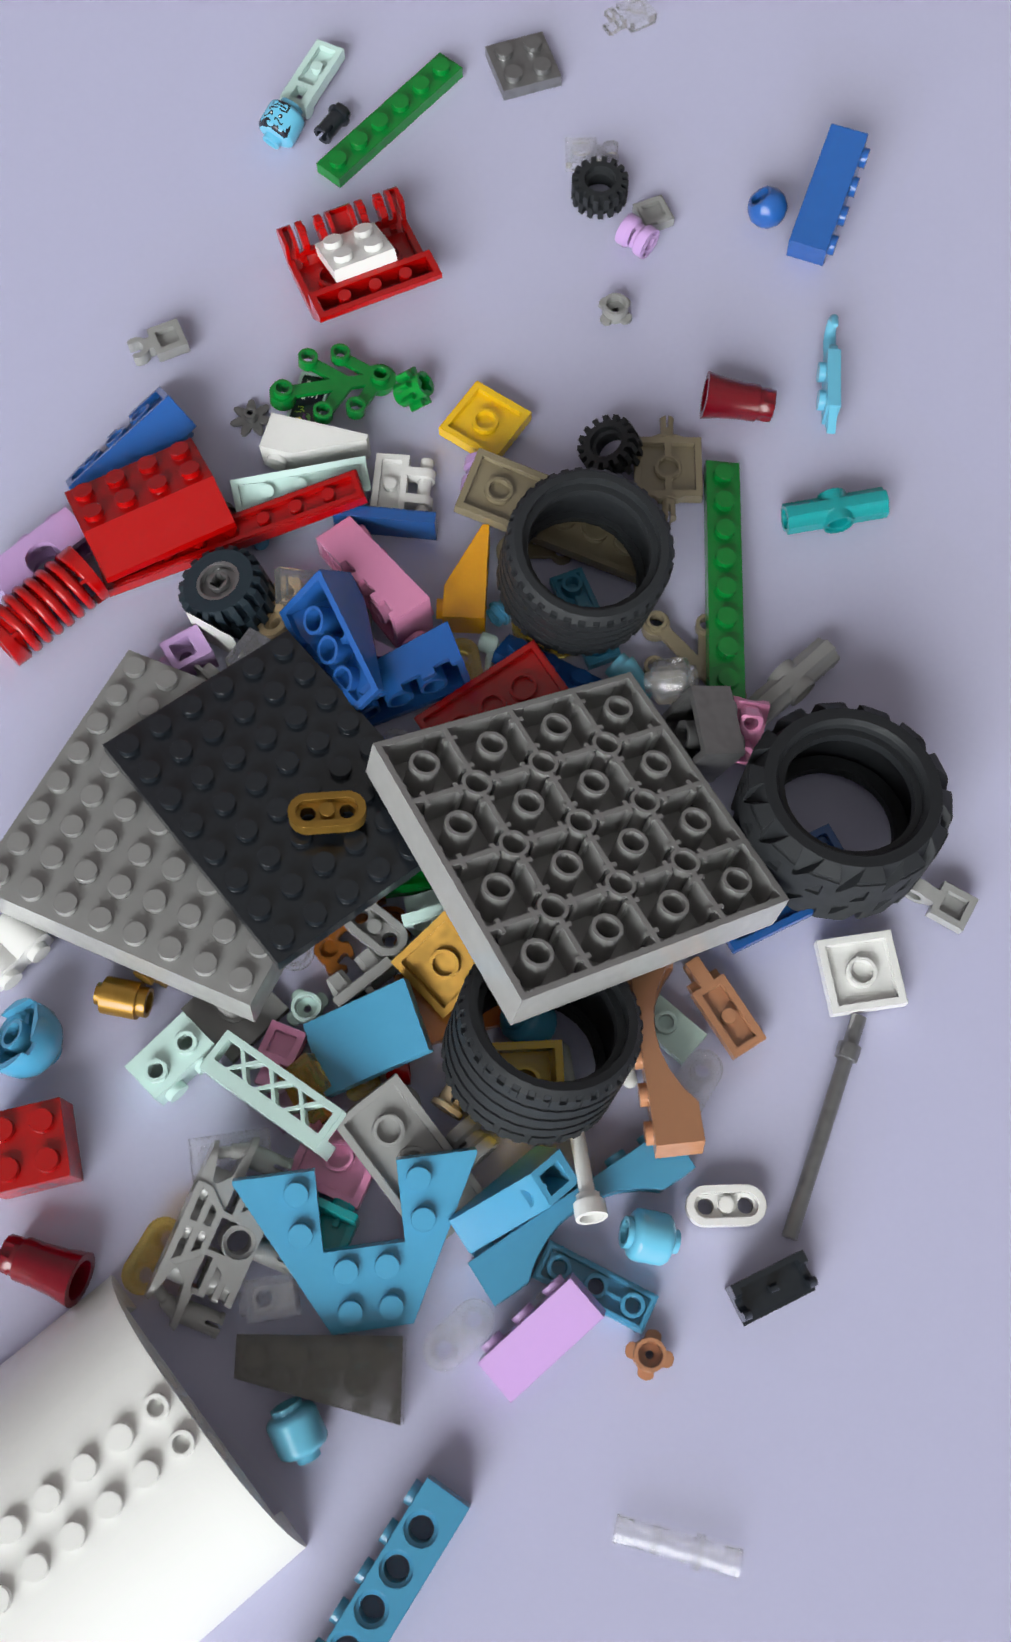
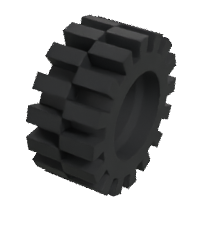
(599, 201)
(603, 434)

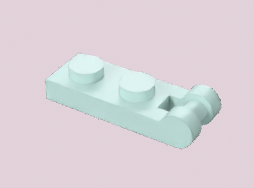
(314, 76)

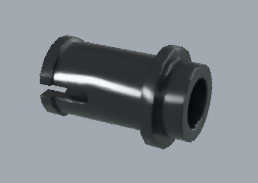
(337, 116)

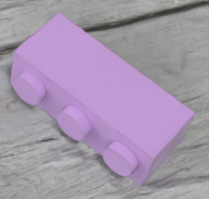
(540, 1335)

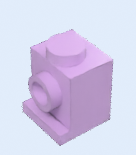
(187, 650)

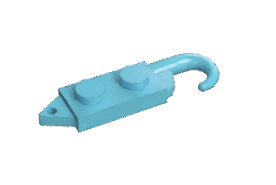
(829, 374)

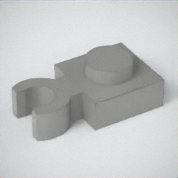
(164, 341)

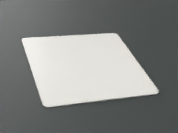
(213, 634)

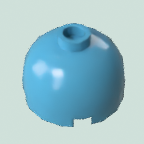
(29, 1039)

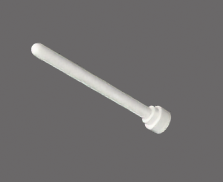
(589, 1206)

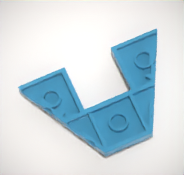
(366, 1282)

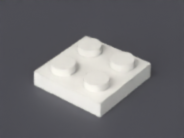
(355, 251)
(860, 973)

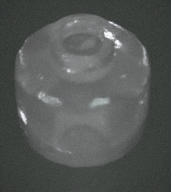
(670, 679)

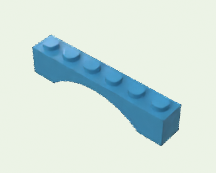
(510, 1262)

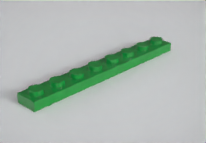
(723, 577)

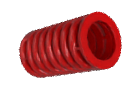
(20, 608)

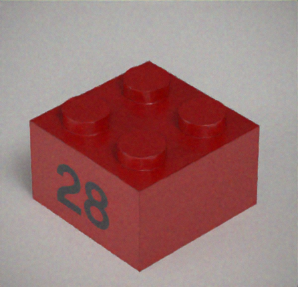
(38, 1148)

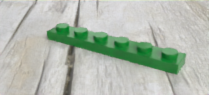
(389, 120)

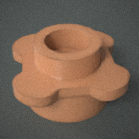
(660, 1359)

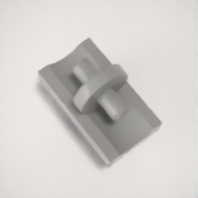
(376, 973)

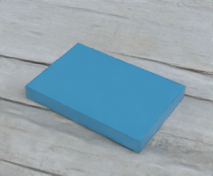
(369, 1037)

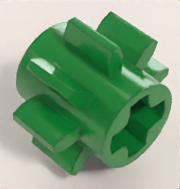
(413, 389)

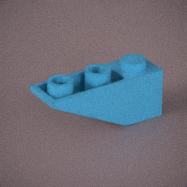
(514, 1197)

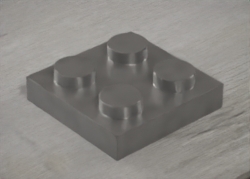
(523, 66)

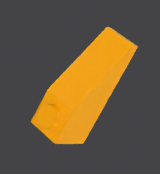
(466, 588)

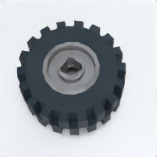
(228, 591)

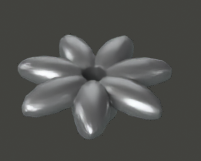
(251, 418)

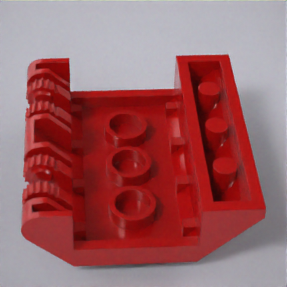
(332, 299)
(150, 509)

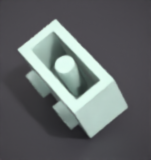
(171, 1059)

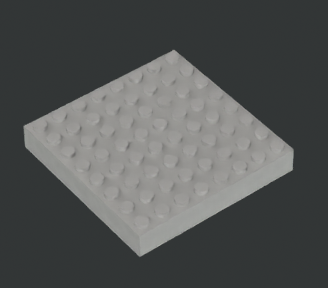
(572, 843)
(109, 874)

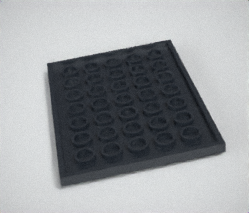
(222, 780)

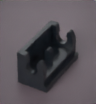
(772, 1287)

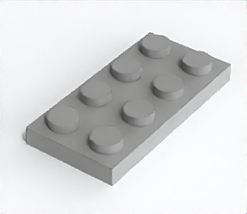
(390, 1126)

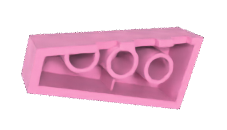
(389, 593)

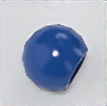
(767, 207)

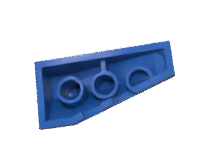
(152, 427)
(335, 629)

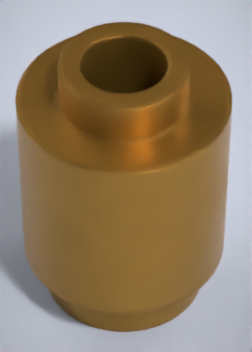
(123, 998)

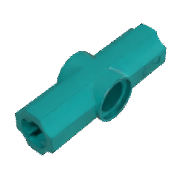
(834, 510)

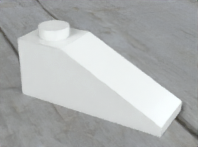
(302, 443)

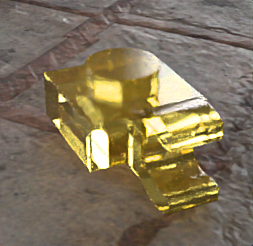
(311, 1073)

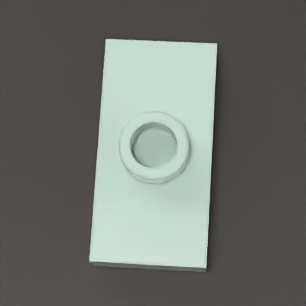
(675, 1031)

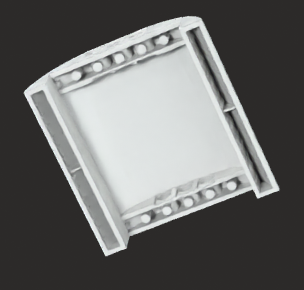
(119, 1492)

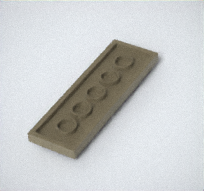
(493, 493)

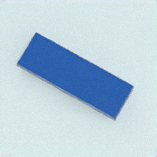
(393, 521)

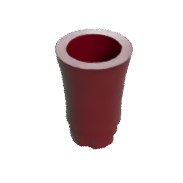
(736, 399)
(47, 1268)

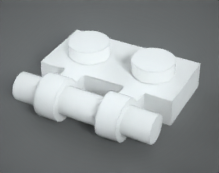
(392, 478)

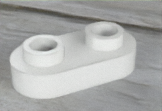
(725, 1205)

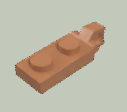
(722, 1009)

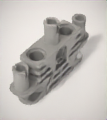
(194, 1233)

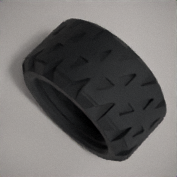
(874, 754)

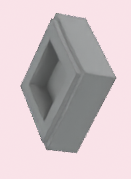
(654, 212)

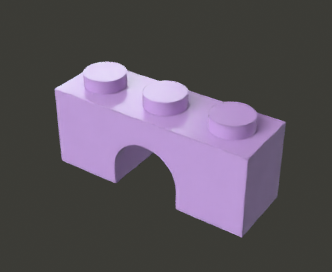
(41, 545)

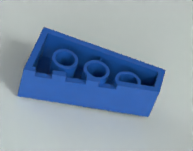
(827, 195)
(417, 675)

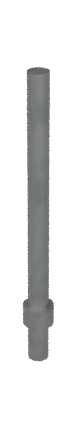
(846, 1054)

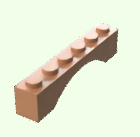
(673, 1113)

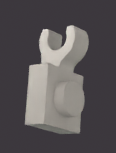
(946, 905)

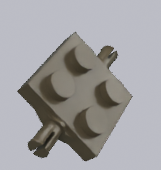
(670, 468)

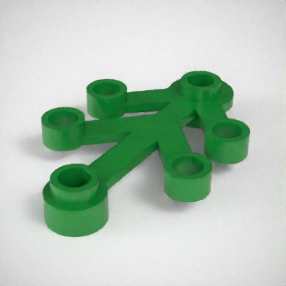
(375, 379)

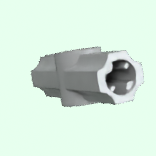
(796, 678)

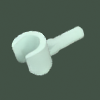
(488, 644)

